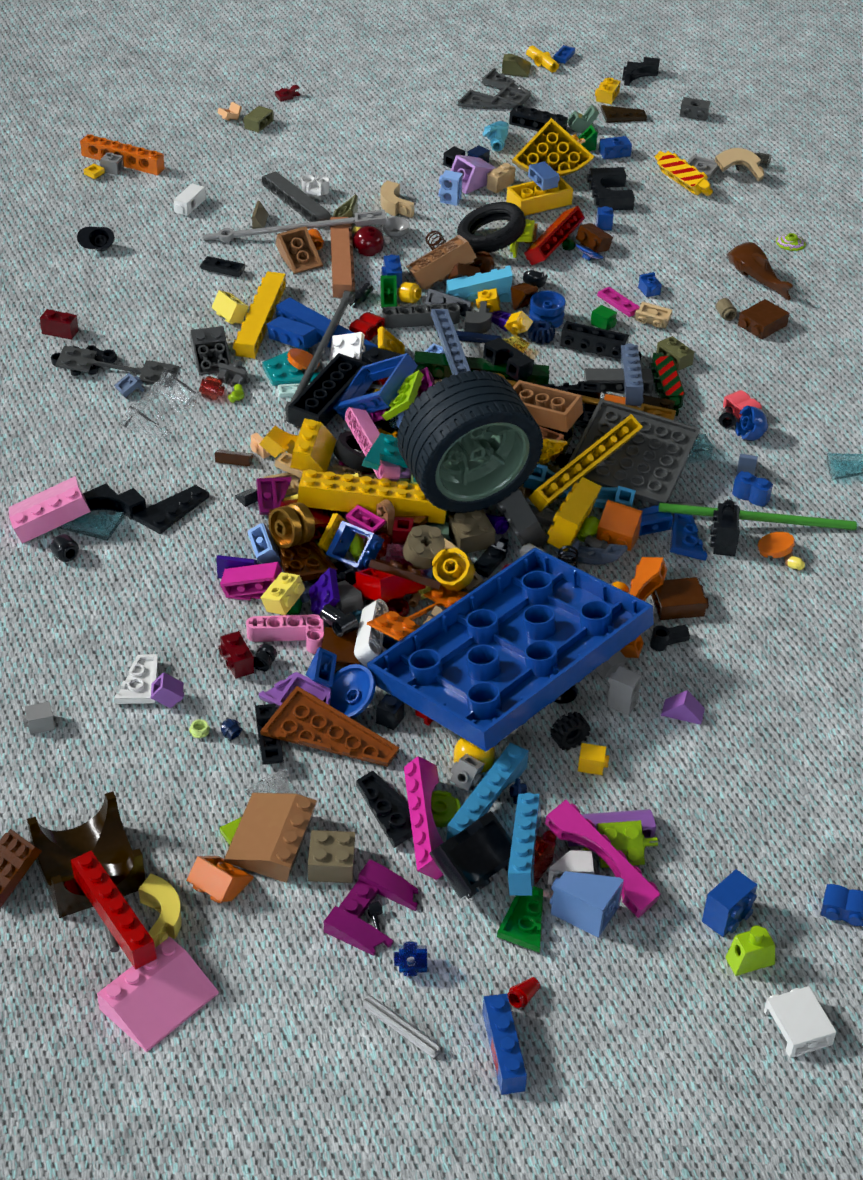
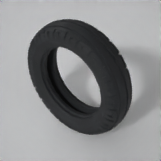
(487, 214)

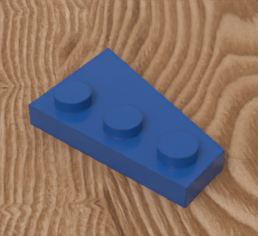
(685, 537)

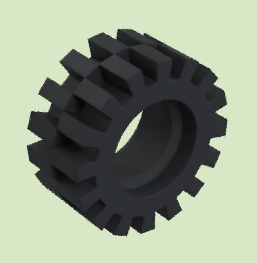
(570, 731)

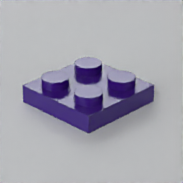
(324, 591)

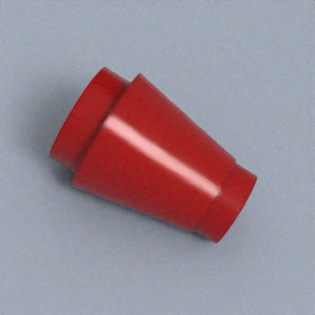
(523, 992)

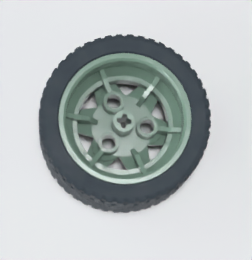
(469, 441)

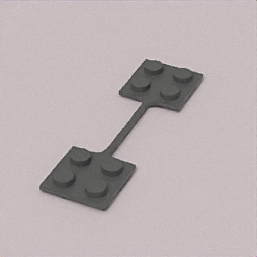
(83, 359)

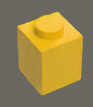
(592, 759)

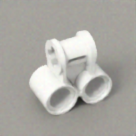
(315, 186)

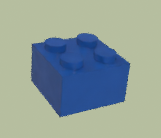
(729, 903)

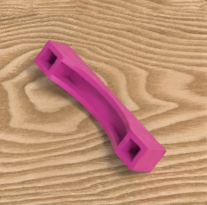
(421, 780)
(571, 826)

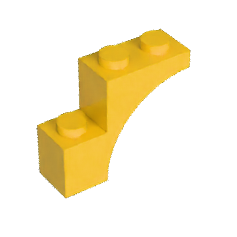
(278, 442)

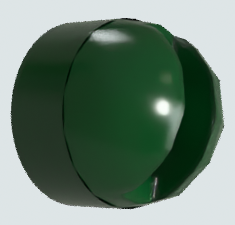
(568, 244)

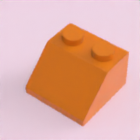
(619, 524)
(218, 878)

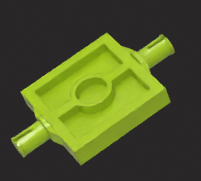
(627, 838)

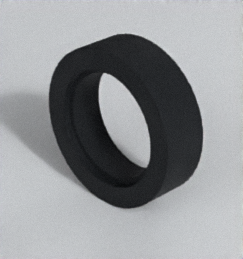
(347, 455)

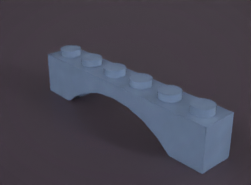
(632, 375)

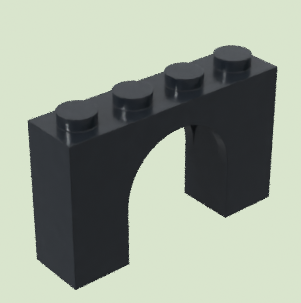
(603, 178)

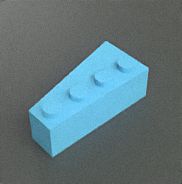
(468, 287)

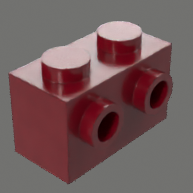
(59, 324)
(236, 654)

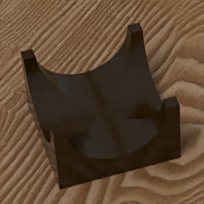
(102, 836)

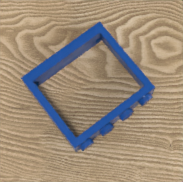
(395, 368)

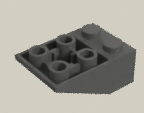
(209, 349)

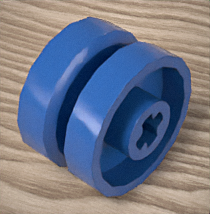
(547, 306)

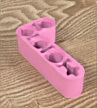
(287, 629)

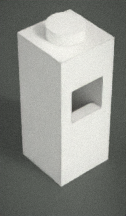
(189, 199)

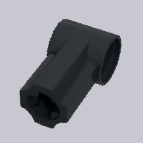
(340, 623)
(666, 636)

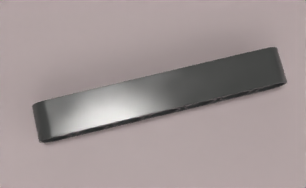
(295, 197)

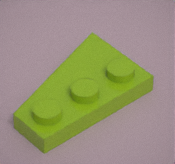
(407, 395)

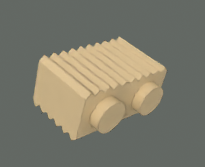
(500, 177)

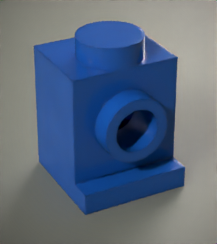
(649, 284)

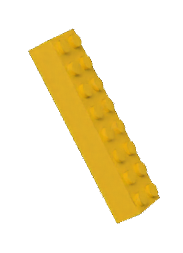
(347, 491)

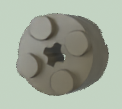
(423, 545)

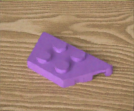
(283, 688)

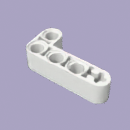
(368, 639)

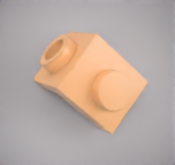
(231, 113)
(256, 448)

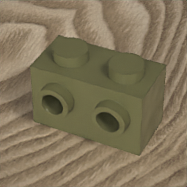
(681, 354)

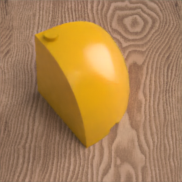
(555, 148)

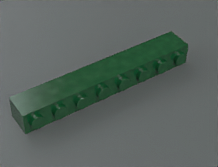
(440, 369)

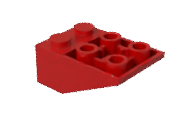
(384, 586)

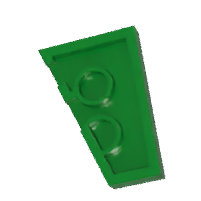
(523, 921)

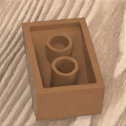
(298, 250)

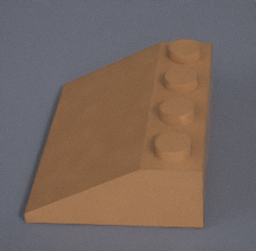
(441, 261)
(271, 834)

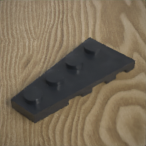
(170, 510)

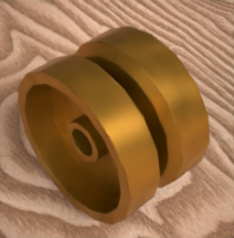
(291, 525)

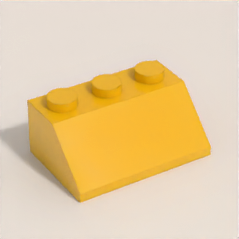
(313, 447)

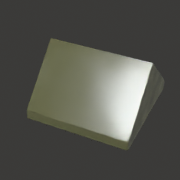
(348, 209)

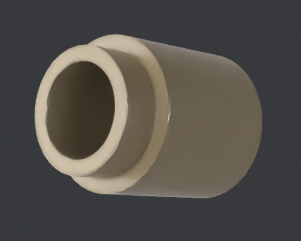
(726, 309)

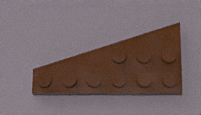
(304, 560)

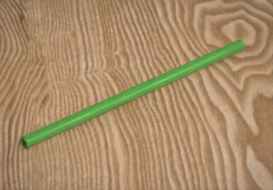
(761, 516)

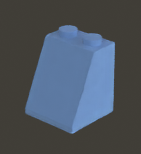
(586, 900)

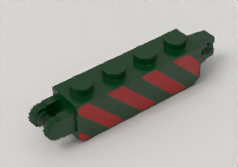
(667, 379)

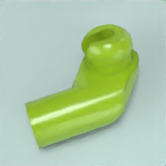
(237, 394)

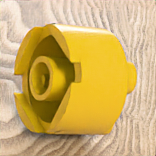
(462, 573)

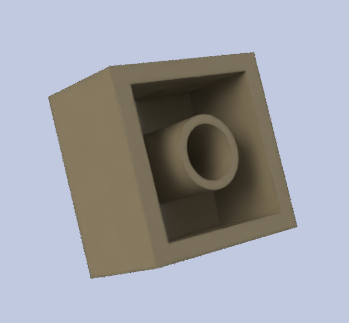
(471, 531)
(331, 856)

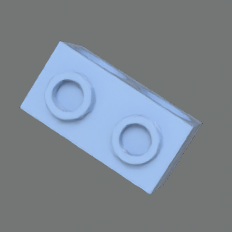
(454, 187)

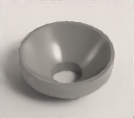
(396, 227)

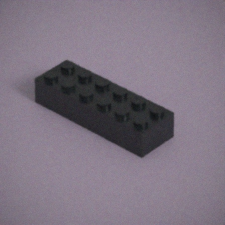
(324, 391)

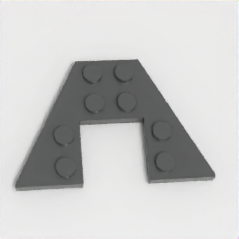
(507, 98)

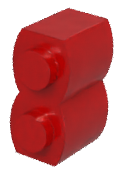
(367, 324)

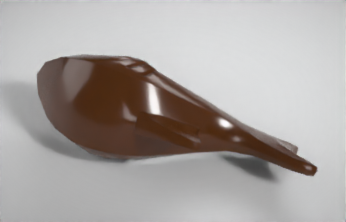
(752, 261)

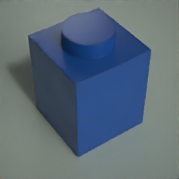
(604, 218)

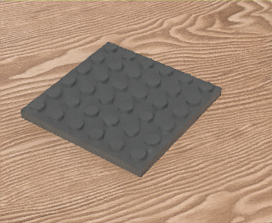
(645, 463)

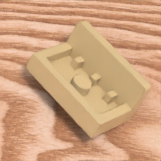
(653, 314)

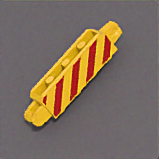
(683, 173)

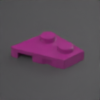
(271, 492)

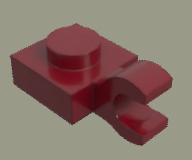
(285, 94)

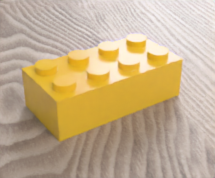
(533, 199)
(573, 513)

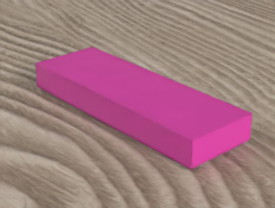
(618, 301)

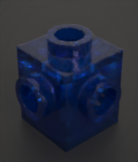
(417, 965)

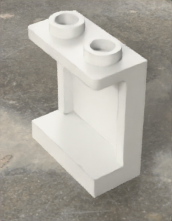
(801, 1021)

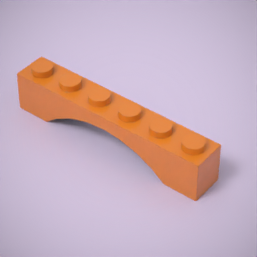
(648, 577)

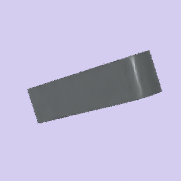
(417, 315)

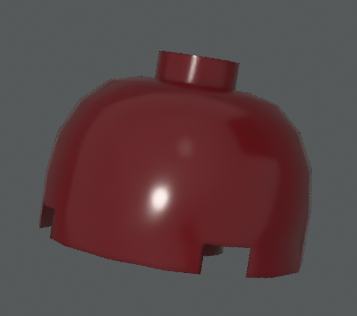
(368, 241)

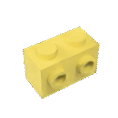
(229, 307)
(283, 593)

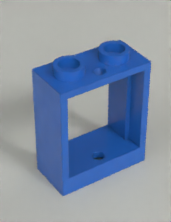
(346, 533)

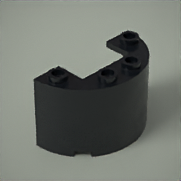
(474, 855)

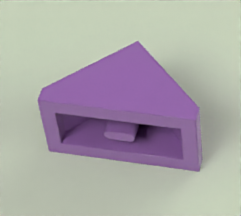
(683, 707)

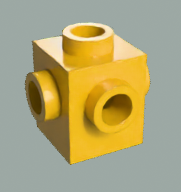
(491, 297)

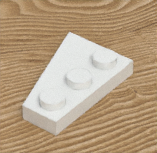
(137, 686)

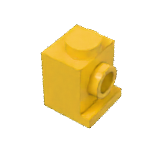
(518, 323)

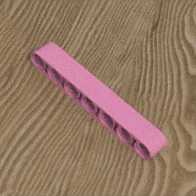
(366, 435)

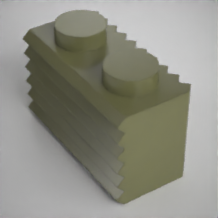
(258, 119)

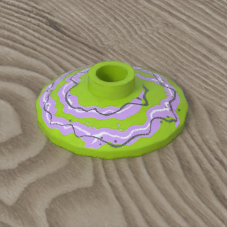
(791, 242)

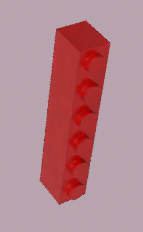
(554, 235)
(113, 910)

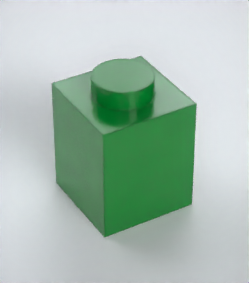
(603, 317)

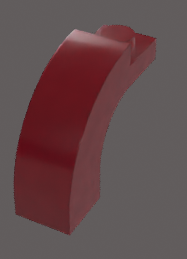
(401, 529)

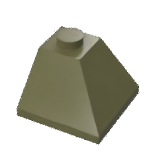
(515, 65)

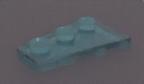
(844, 465)
(96, 526)

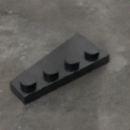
(387, 806)

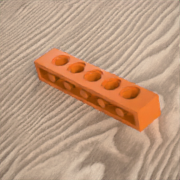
(133, 157)

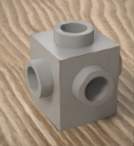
(467, 772)

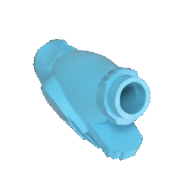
(497, 134)

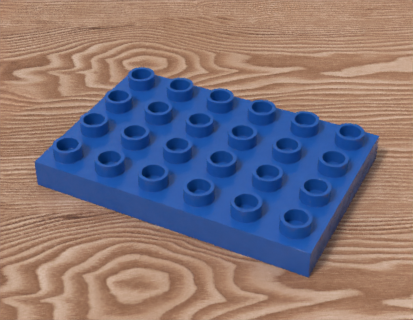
(510, 647)

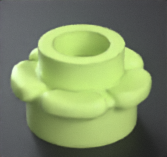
(199, 728)

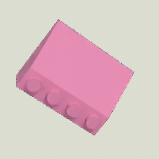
(48, 510)
(157, 996)

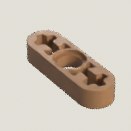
(387, 512)

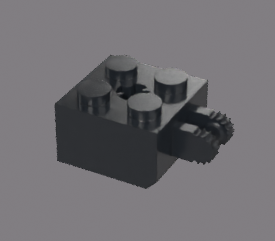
(725, 529)

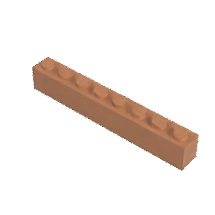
(342, 259)

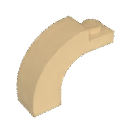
(743, 157)
(392, 203)

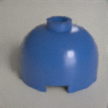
(752, 421)

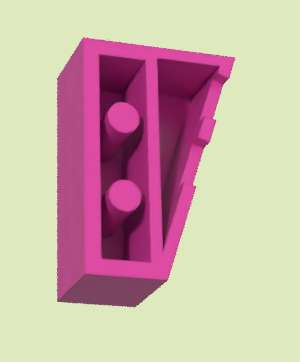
(249, 581)

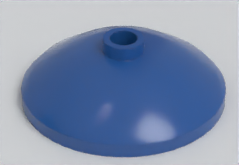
(352, 690)

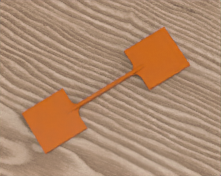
(400, 627)

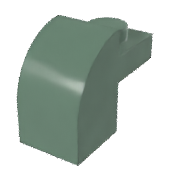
(581, 122)

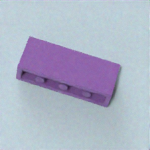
(646, 817)

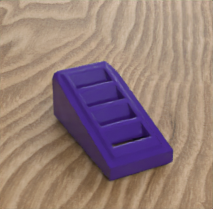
(500, 318)

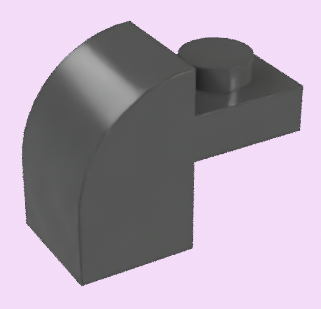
(478, 321)

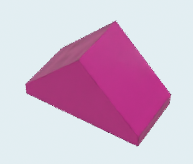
(365, 519)

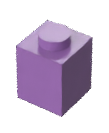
(167, 690)

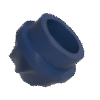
(231, 729)

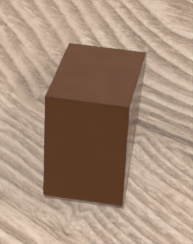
(522, 294)

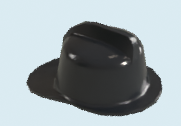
(95, 238)

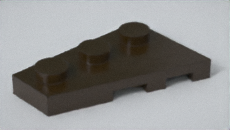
(622, 114)

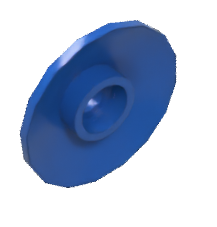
(588, 253)

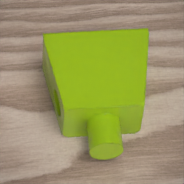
(751, 951)

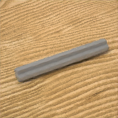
(401, 1026)

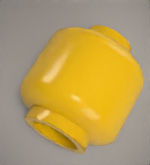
(409, 292)

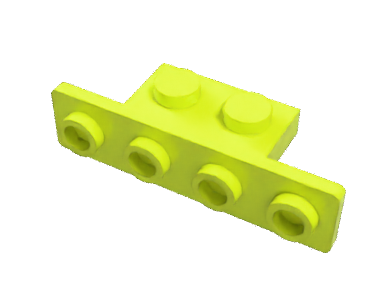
(527, 236)

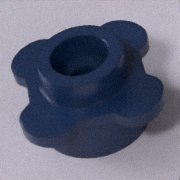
(517, 788)

